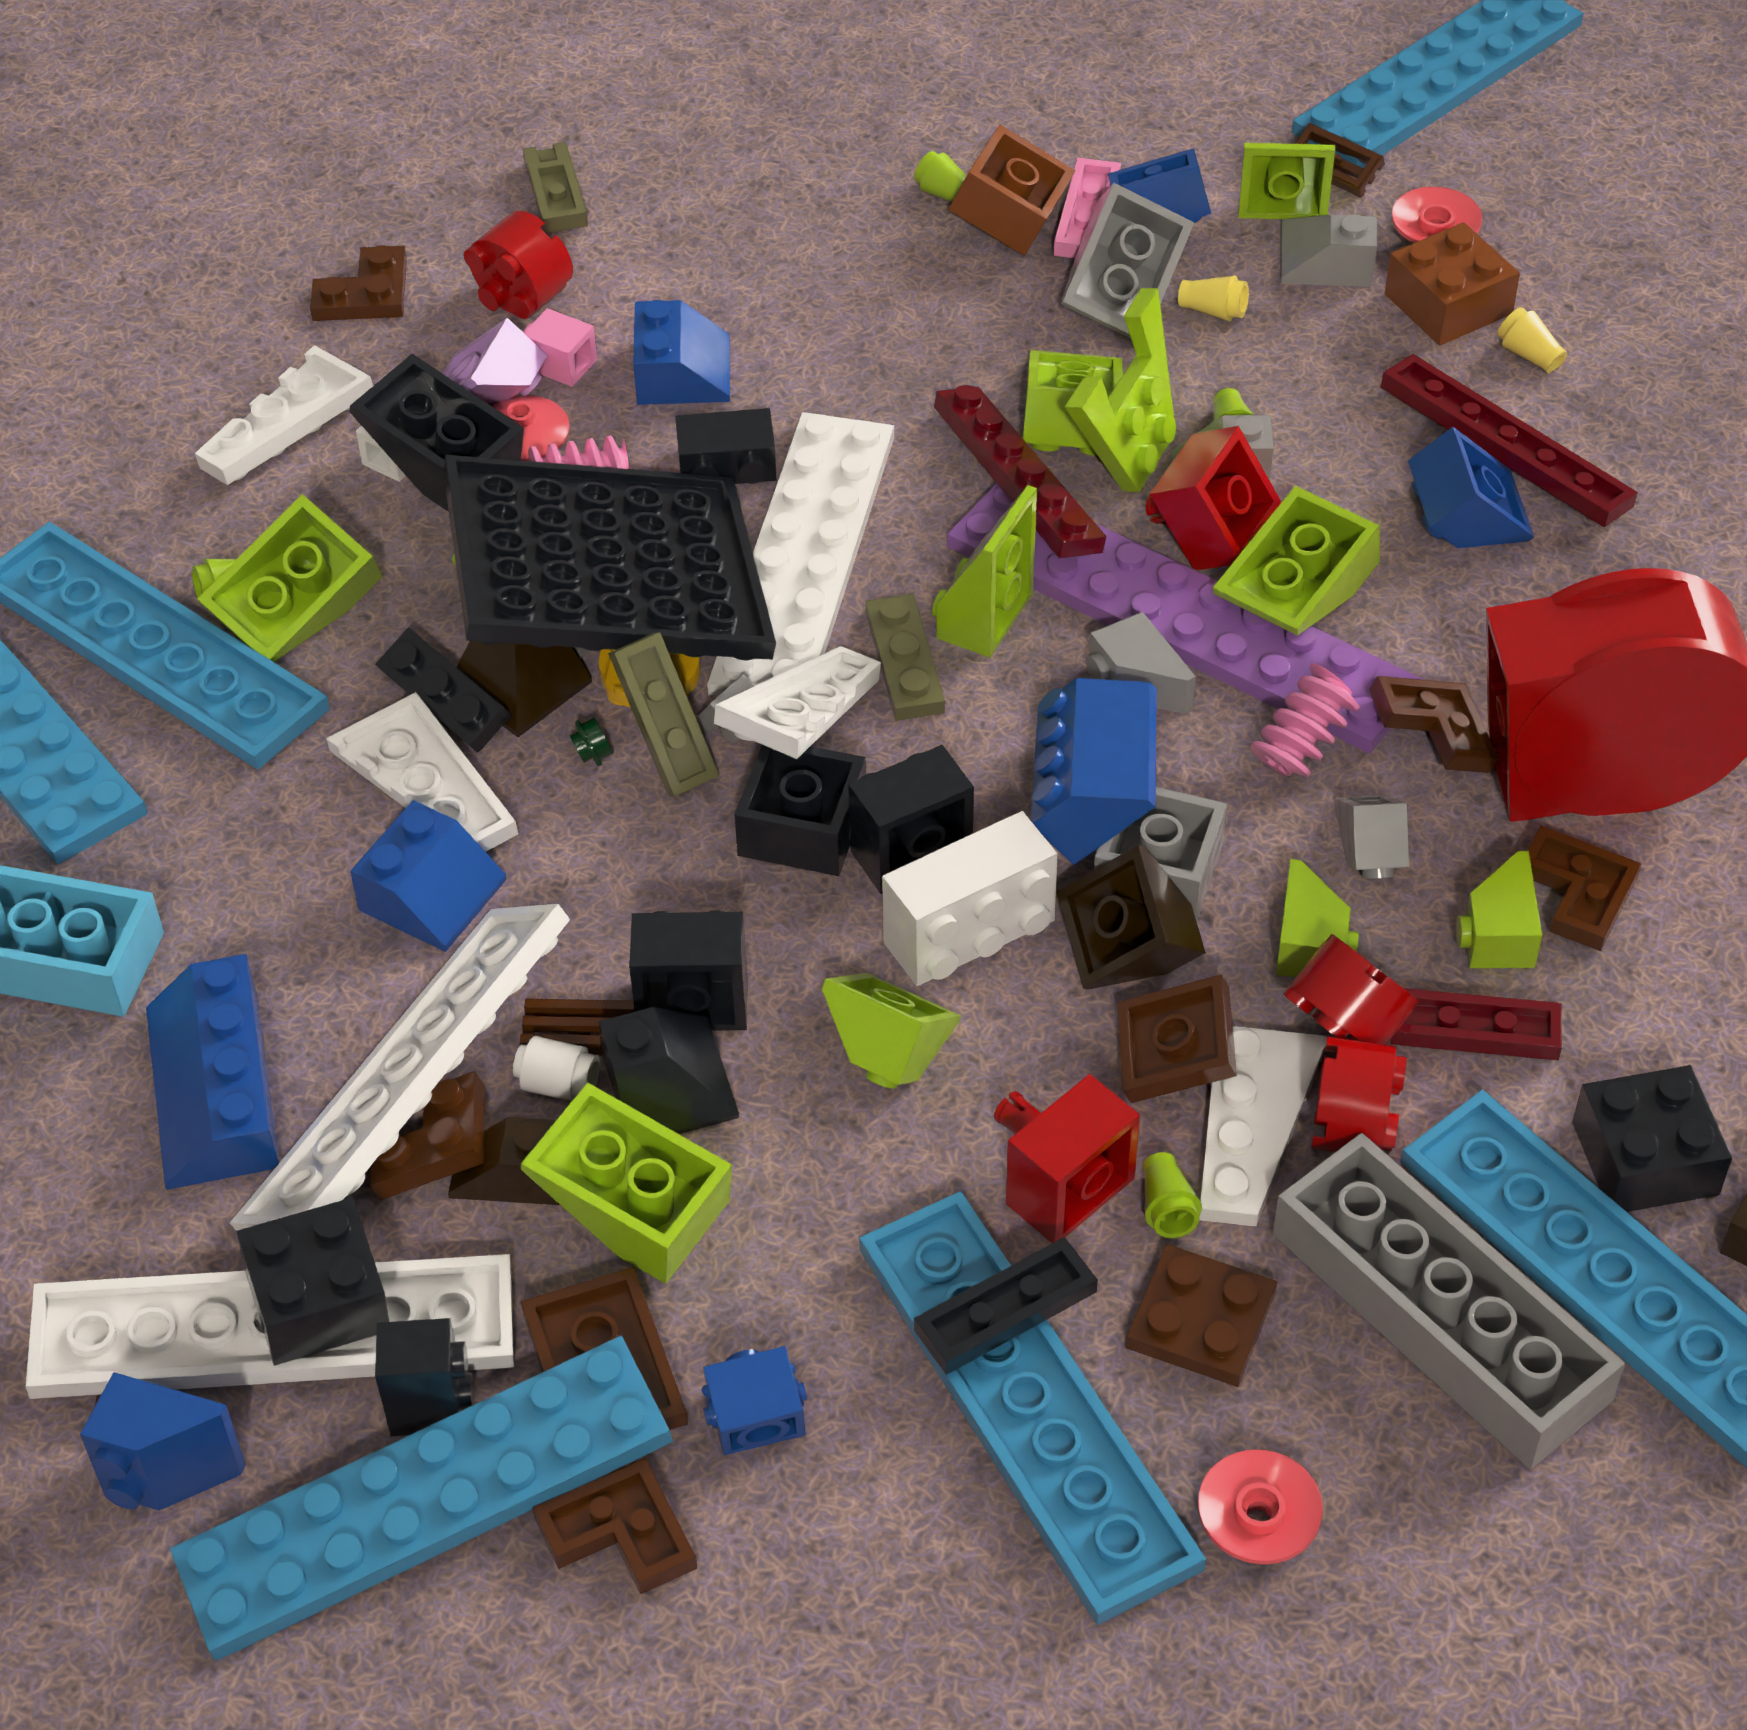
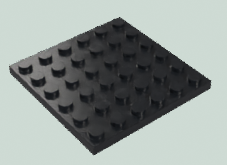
(604, 558)

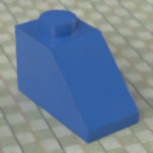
(1169, 182)

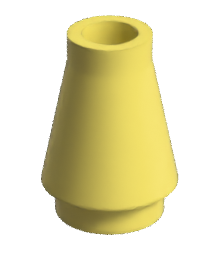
(1217, 297)
(1530, 339)

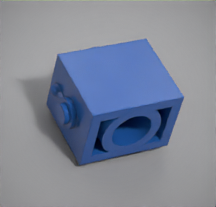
(754, 1399)

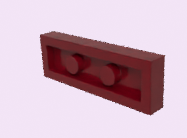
(1483, 1025)

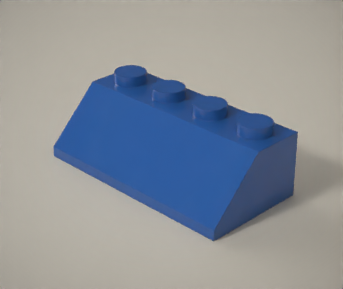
(1093, 762)
(211, 1075)

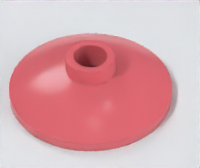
(1433, 210)
(542, 422)
(1263, 1483)

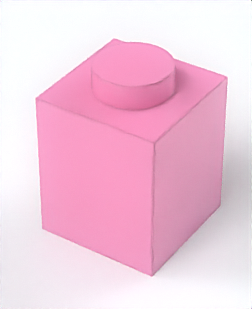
(566, 342)

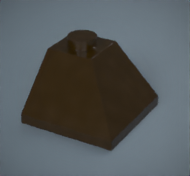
(525, 678)
(1128, 921)

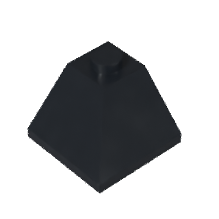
(667, 1068)

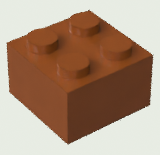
(1011, 190)
(1451, 283)

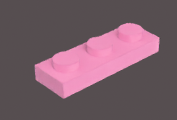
(1085, 190)

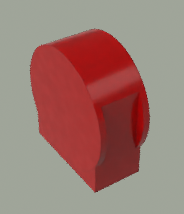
(1615, 694)

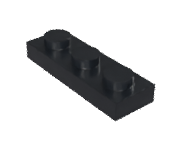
(443, 689)
(1005, 1305)

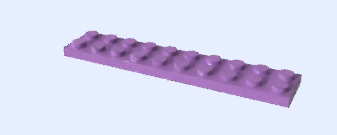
(1193, 620)

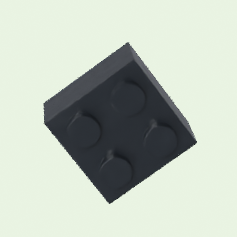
(798, 809)
(908, 812)
(691, 965)
(1651, 1138)
(313, 1280)

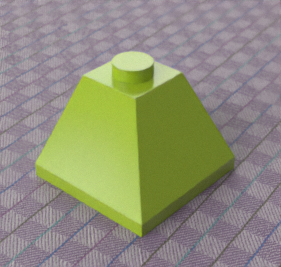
(1285, 180)
(887, 1027)

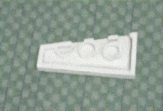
(276, 421)
(800, 703)
(417, 760)
(1255, 1120)

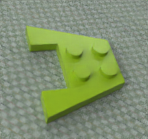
(1138, 417)

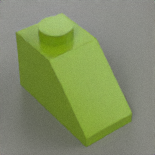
(1502, 918)
(1309, 919)

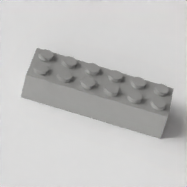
(1447, 1300)

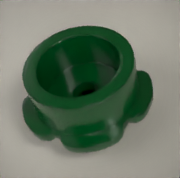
(591, 741)

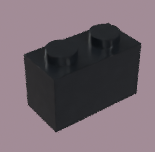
(728, 445)
(421, 1373)

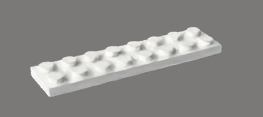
(812, 539)
(407, 1064)
(209, 1333)

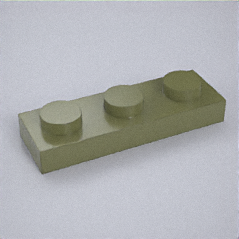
(905, 657)
(664, 714)

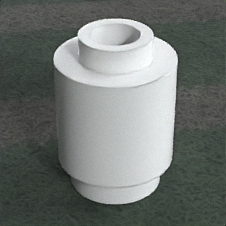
(555, 1068)

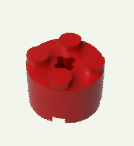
(518, 265)
(1350, 995)
(1357, 1094)

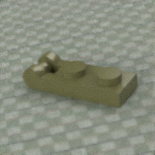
(555, 188)

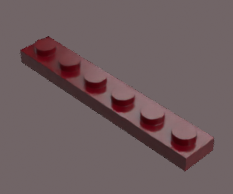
(1510, 440)
(1014, 466)

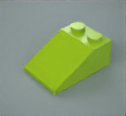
(1050, 386)
(1302, 562)
(291, 581)
(991, 583)
(630, 1181)

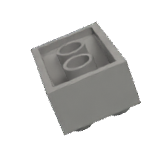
(1124, 249)

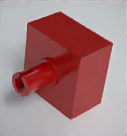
(1213, 497)
(1068, 1156)

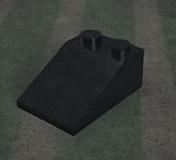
(426, 415)

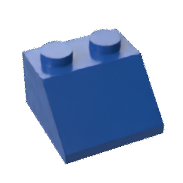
(679, 355)
(1467, 494)
(426, 877)
(158, 1444)

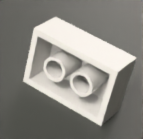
(969, 898)

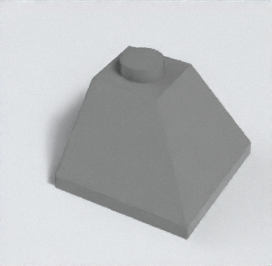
(1329, 250)

